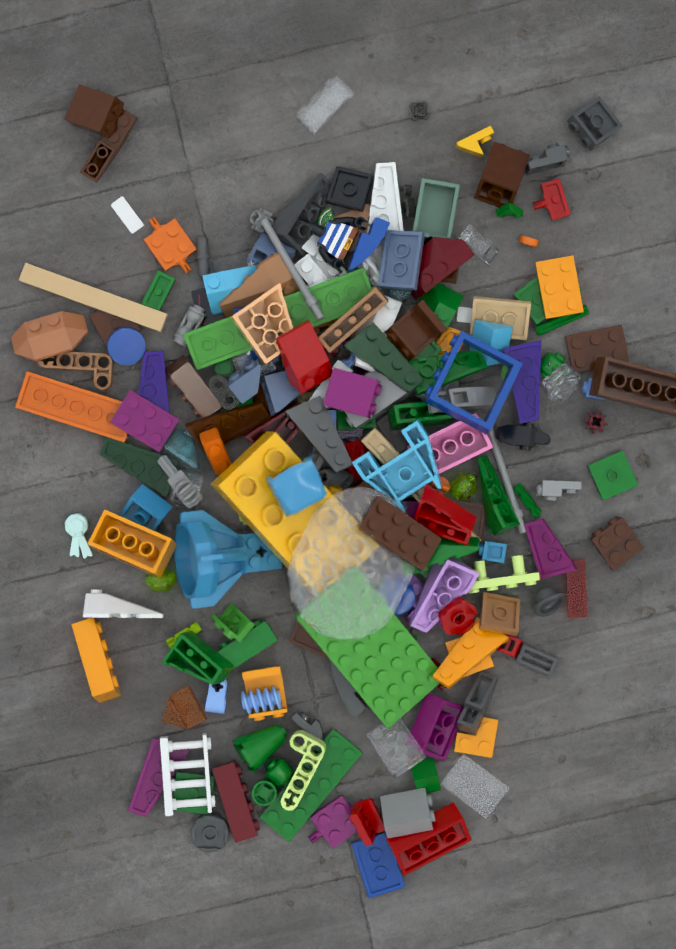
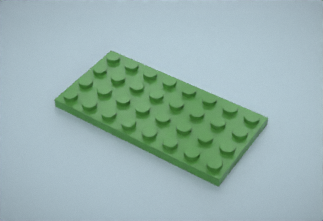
(383, 668)

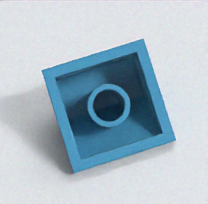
(146, 508)

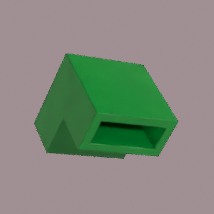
(426, 775)

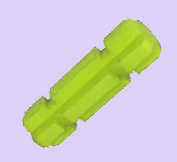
(195, 627)

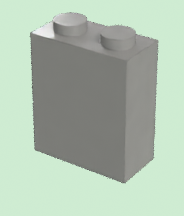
(407, 812)

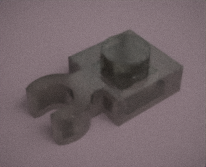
(407, 203)

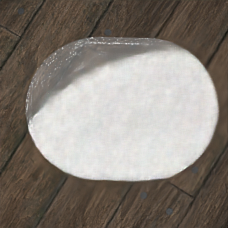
(342, 576)

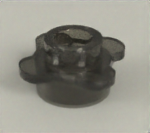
(419, 106)

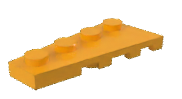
(468, 653)

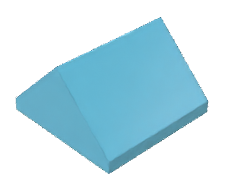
(494, 335)

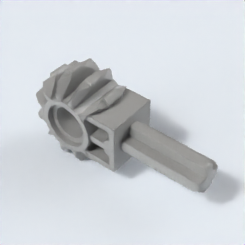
(180, 483)

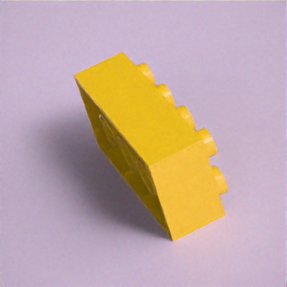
(247, 492)

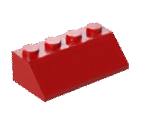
(423, 847)

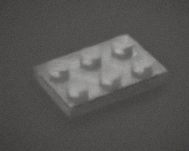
(396, 747)
(474, 785)

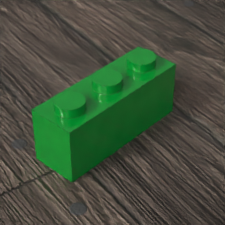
(405, 414)
(255, 641)

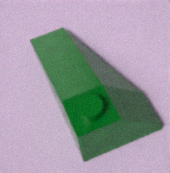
(496, 503)
(449, 548)

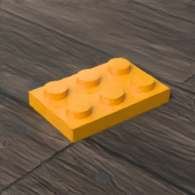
(559, 287)

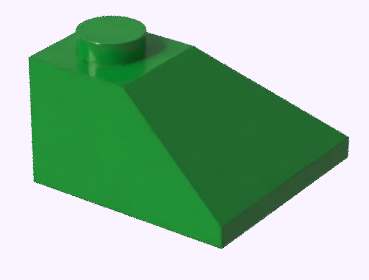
(442, 302)

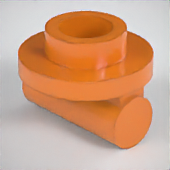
(445, 486)

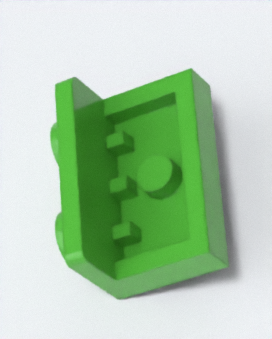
(234, 623)

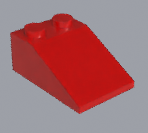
(304, 357)

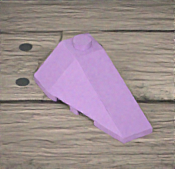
(442, 587)

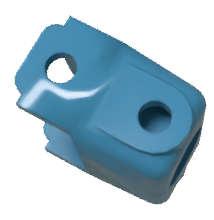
(297, 487)

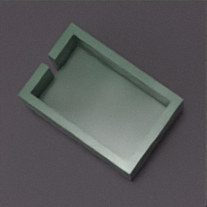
(436, 208)

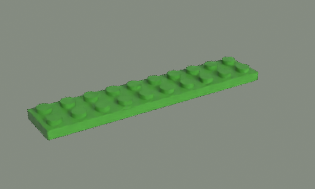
(224, 340)

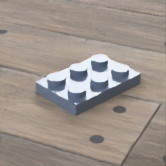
(401, 260)

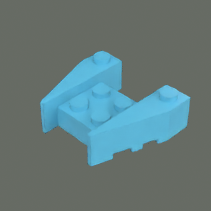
(406, 471)

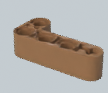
(76, 366)

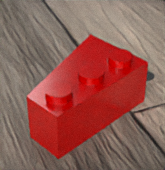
(444, 516)

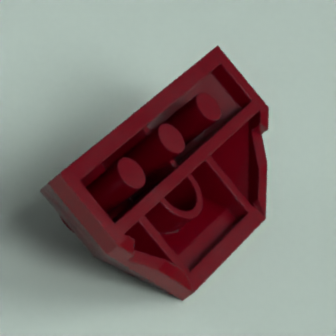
(439, 260)

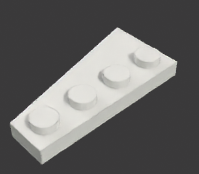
(385, 197)

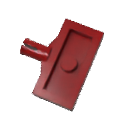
(553, 200)

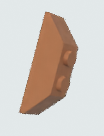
(49, 335)

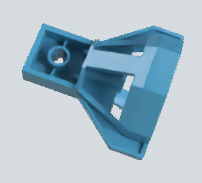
(214, 557)

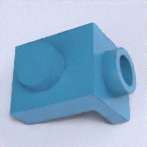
(492, 551)

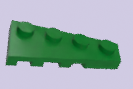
(464, 365)

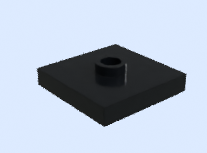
(349, 189)

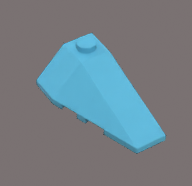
(221, 283)

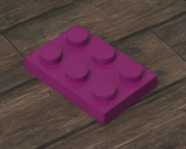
(144, 421)

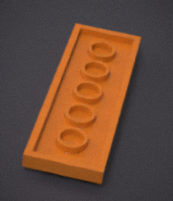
(70, 405)

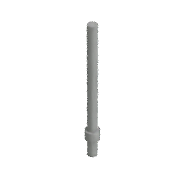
(310, 301)
(506, 480)

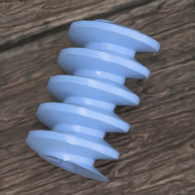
(261, 700)

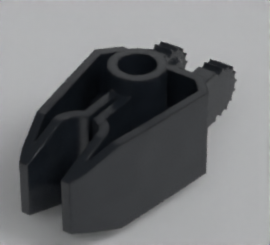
(523, 436)

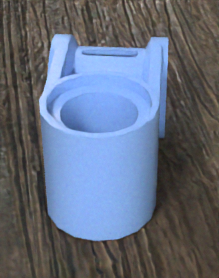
(216, 699)

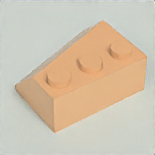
(264, 322)

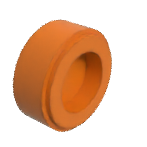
(528, 241)

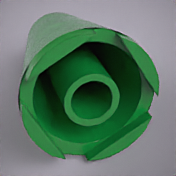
(259, 745)

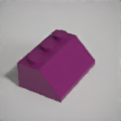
(436, 726)

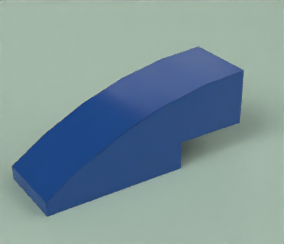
(368, 243)

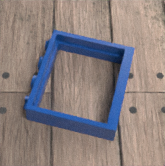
(456, 412)

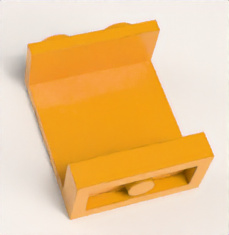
(267, 678)

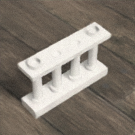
(170, 784)

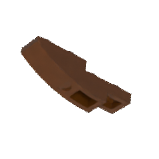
(108, 148)

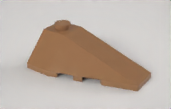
(269, 274)

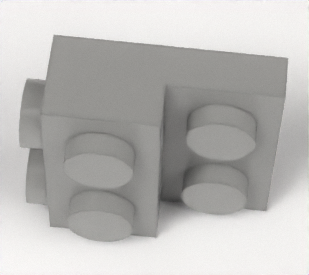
(552, 489)

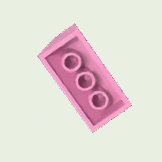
(457, 444)

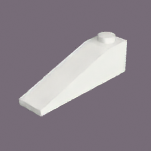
(383, 319)
(106, 605)

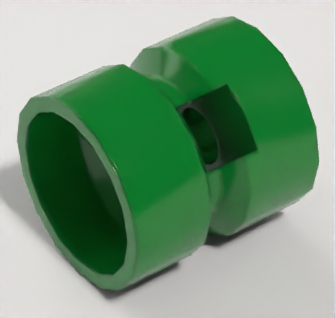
(264, 792)

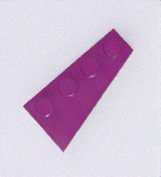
(151, 779)

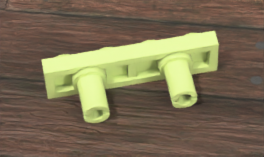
(510, 581)

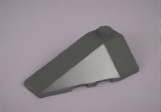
(297, 220)

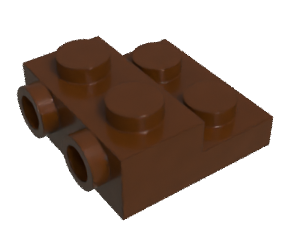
(616, 542)

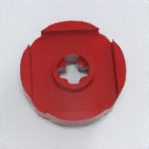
(451, 611)

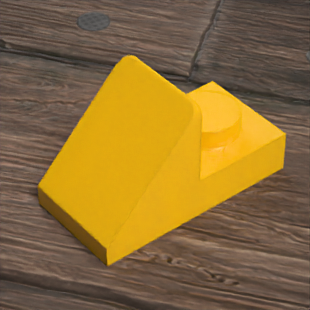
(471, 144)

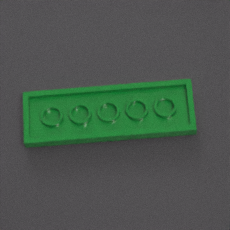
(335, 763)

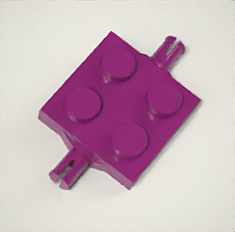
(333, 822)

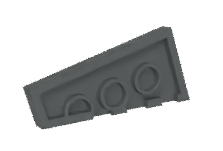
(318, 428)

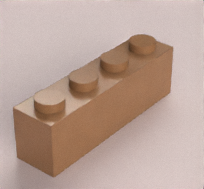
(353, 319)

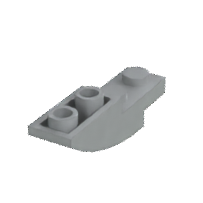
(467, 398)

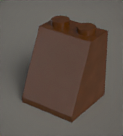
(501, 175)

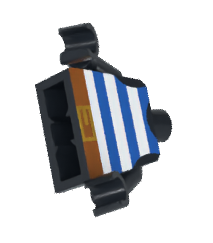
(337, 239)

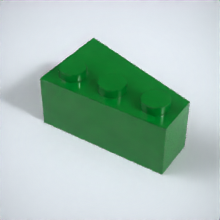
(198, 659)

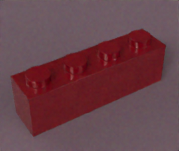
(235, 802)

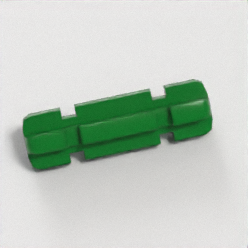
(527, 500)

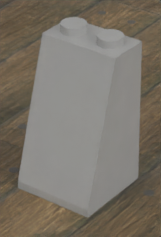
(389, 396)

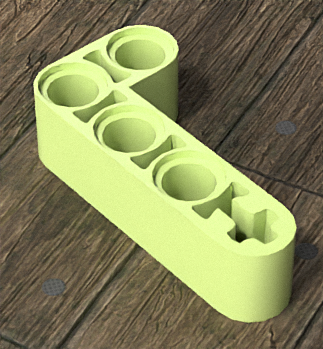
(301, 773)

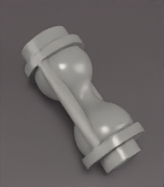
(193, 316)

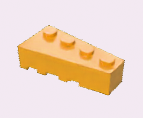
(96, 660)

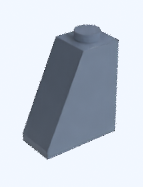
(278, 391)

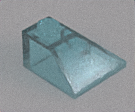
(184, 447)

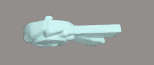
(76, 526)

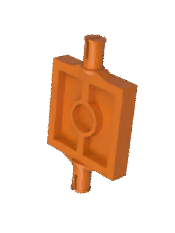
(170, 245)

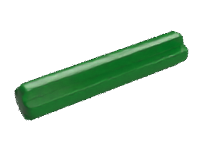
(559, 321)

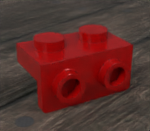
(366, 820)

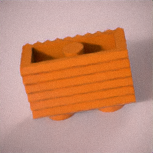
(215, 450)

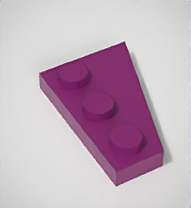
(547, 550)

